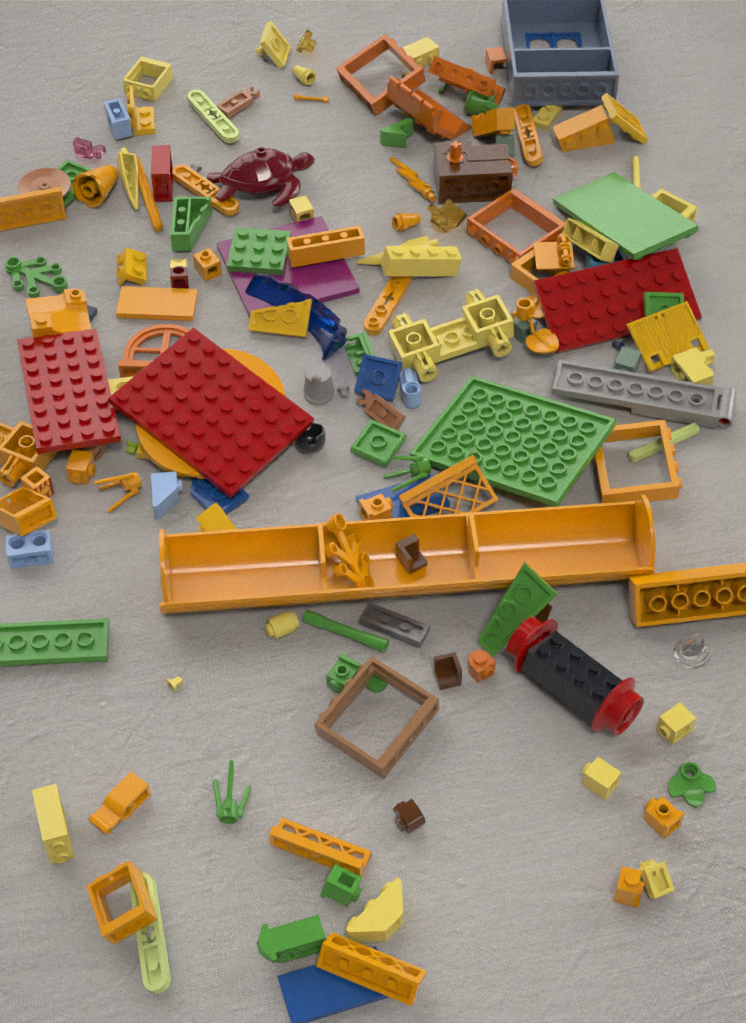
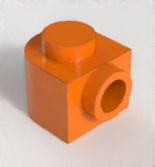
(481, 665)

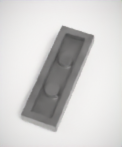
(394, 624)

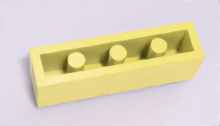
(420, 261)

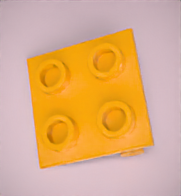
(554, 254)

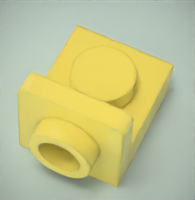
(656, 878)

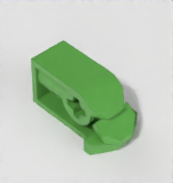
(291, 940)

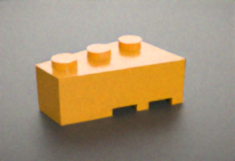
(495, 122)
(584, 131)

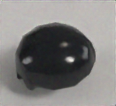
(312, 439)

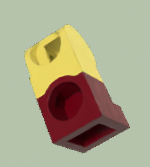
(179, 274)

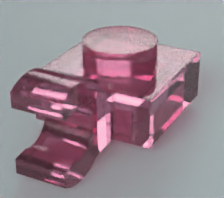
(84, 149)

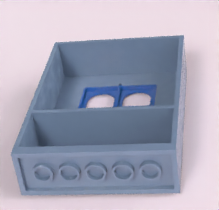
(555, 73)

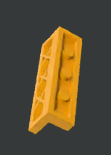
(318, 851)
(370, 970)

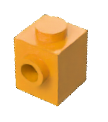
(207, 264)
(80, 467)

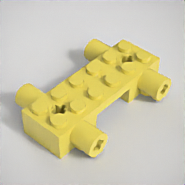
(483, 324)

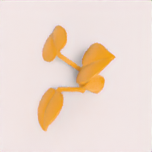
(543, 340)

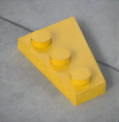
(282, 320)

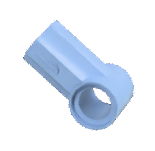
(410, 388)

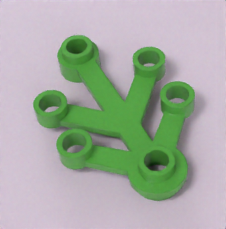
(15, 266)

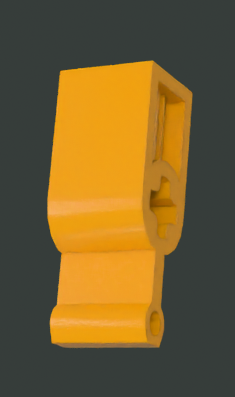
(120, 803)

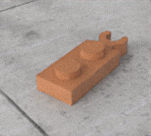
(238, 101)
(381, 410)

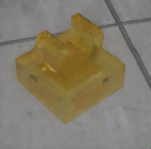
(306, 43)

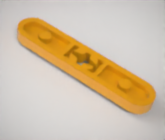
(531, 146)
(195, 183)
(381, 313)

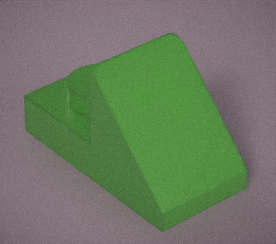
(397, 134)

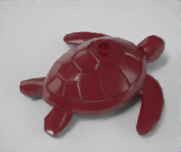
(263, 173)

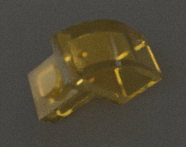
(447, 217)

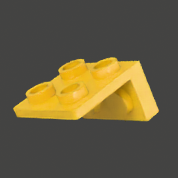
(140, 118)

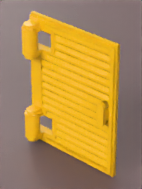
(666, 335)

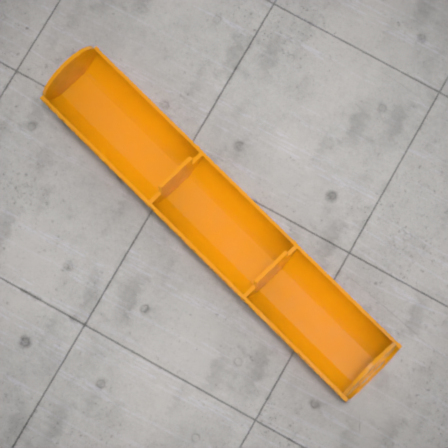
(460, 549)

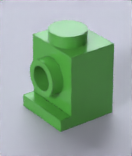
(341, 671)
(342, 886)

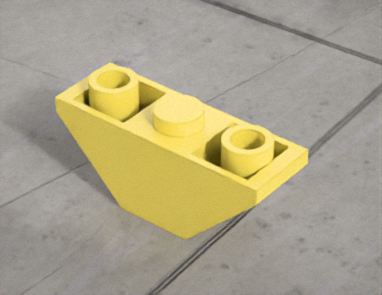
(379, 917)

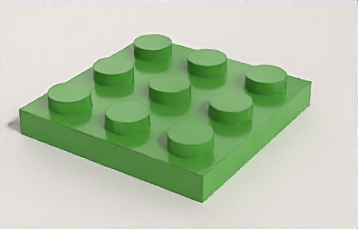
(258, 251)

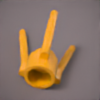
(129, 482)

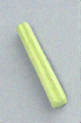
(656, 445)

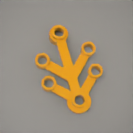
(349, 556)

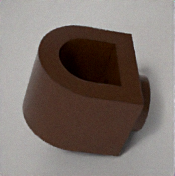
(408, 816)

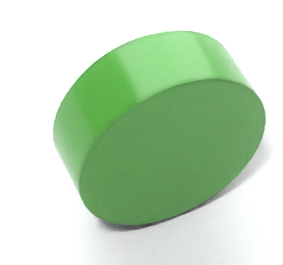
(376, 685)

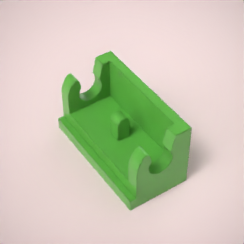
(357, 349)

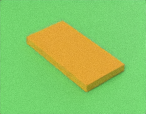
(31, 208)
(157, 303)

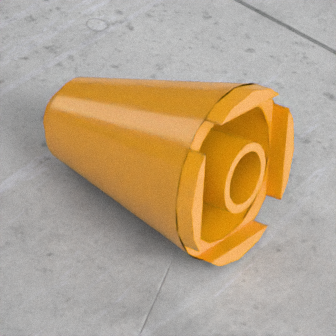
(95, 184)

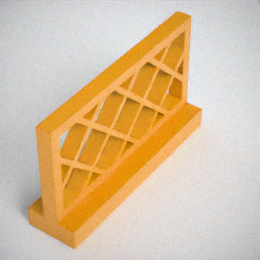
(443, 480)

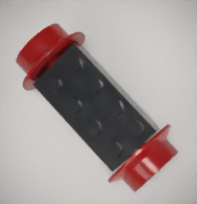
(574, 676)

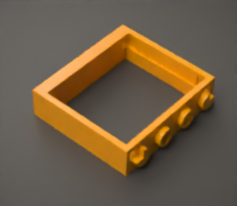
(653, 492)

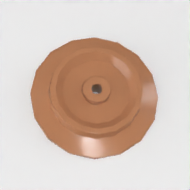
(44, 179)

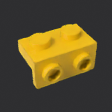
(131, 266)

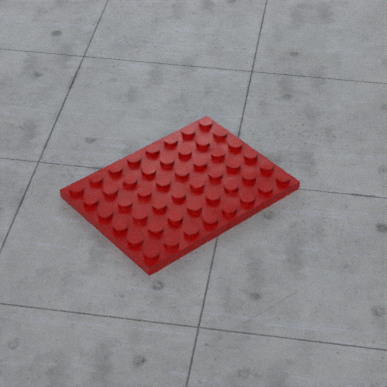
(211, 411)

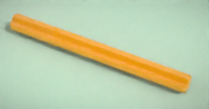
(148, 198)

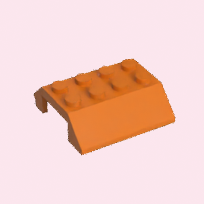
(425, 110)

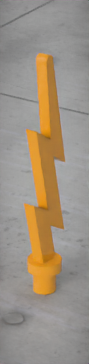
(413, 179)

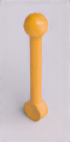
(325, 99)

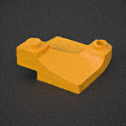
(58, 313)

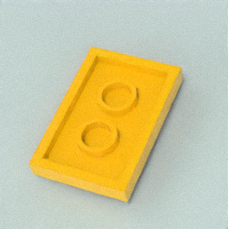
(624, 118)

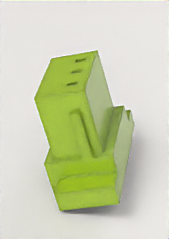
(131, 448)

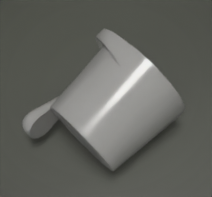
(318, 384)

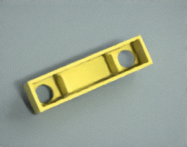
(590, 240)

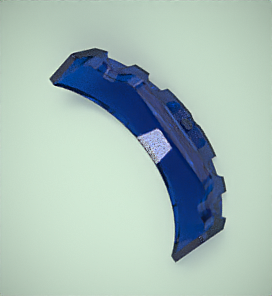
(322, 322)

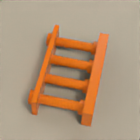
(465, 79)

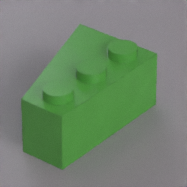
(188, 221)

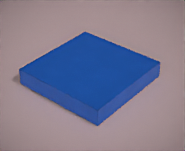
(378, 376)

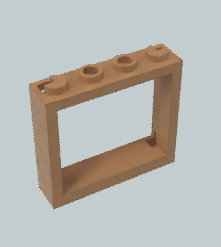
(406, 737)

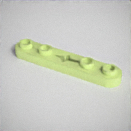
(221, 125)
(153, 954)

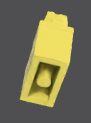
(693, 366)

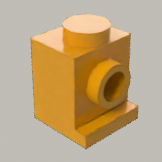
(376, 508)
(662, 816)
(629, 887)

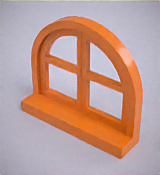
(128, 366)

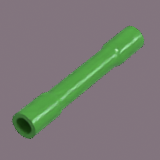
(370, 640)

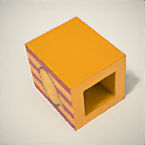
(38, 481)

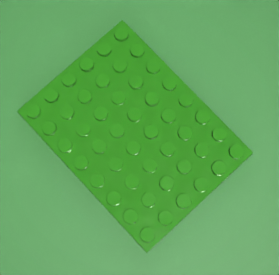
(517, 439)

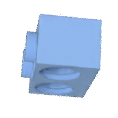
(30, 549)

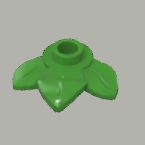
(693, 787)

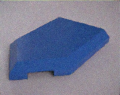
(208, 494)

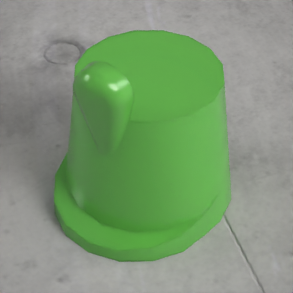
(479, 103)

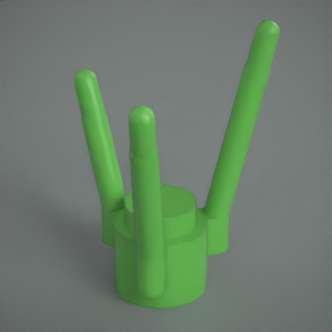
(419, 467)
(229, 811)

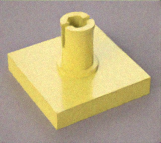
(274, 45)

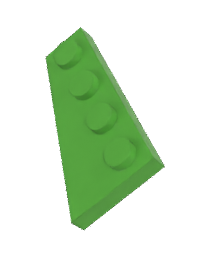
(523, 599)

